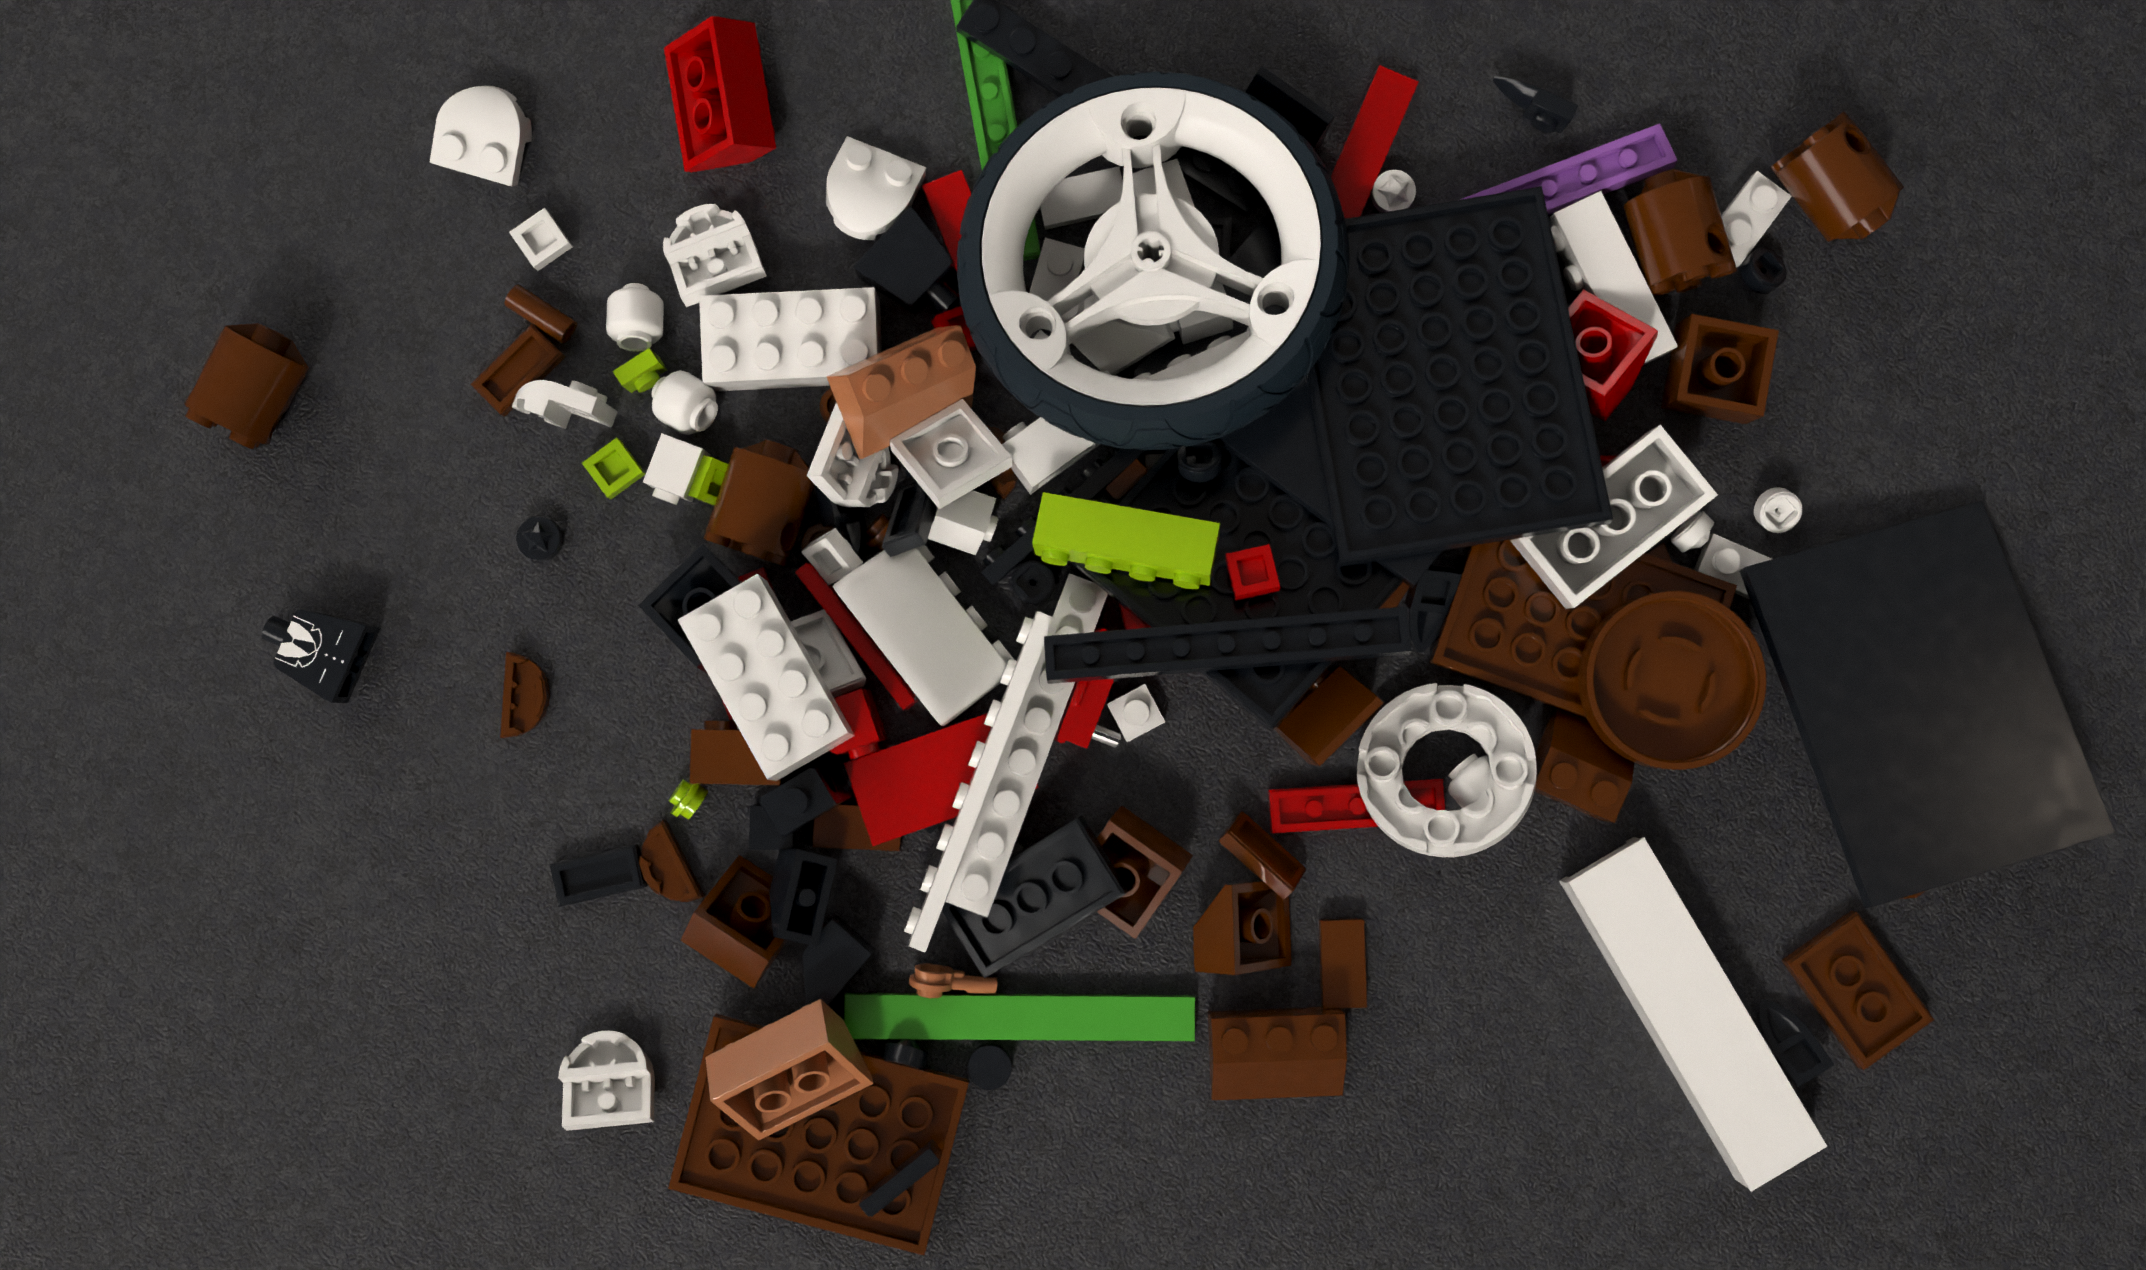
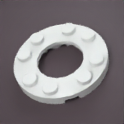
(1438, 709)

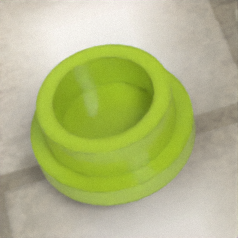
(687, 799)

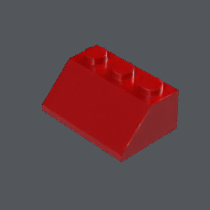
(719, 95)

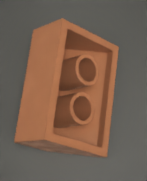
(903, 387)
(787, 1070)

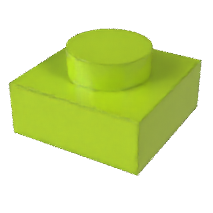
(640, 372)
(613, 468)
(708, 480)

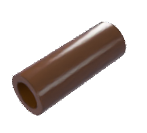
(540, 313)

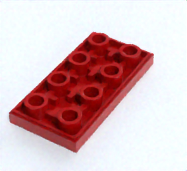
(915, 780)

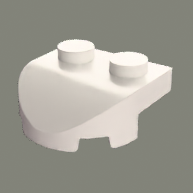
(482, 134)
(870, 188)
(711, 253)
(558, 402)
(845, 476)
(607, 1083)

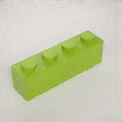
(1126, 540)

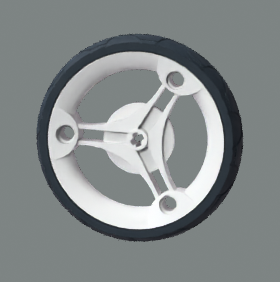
(1173, 114)

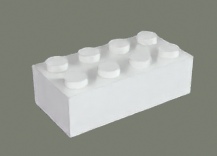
(786, 337)
(1649, 494)
(766, 677)

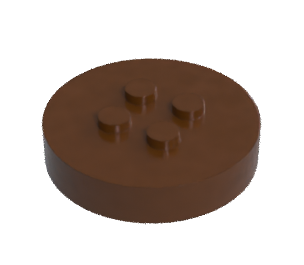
(1672, 680)

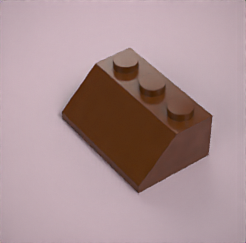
(1277, 1053)

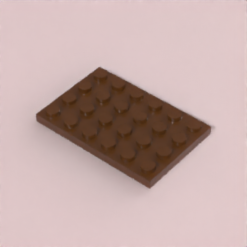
(1520, 636)
(830, 1158)

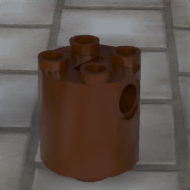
(1840, 181)
(1679, 232)
(247, 383)
(761, 501)

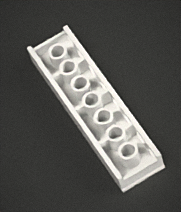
(1693, 1014)

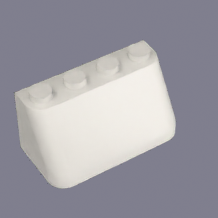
(925, 630)

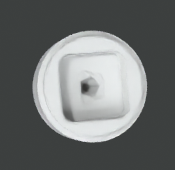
(1393, 191)
(1778, 510)
(1693, 532)

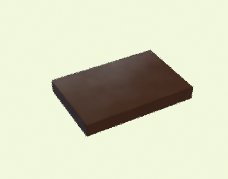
(1857, 990)

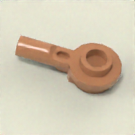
(935, 979)

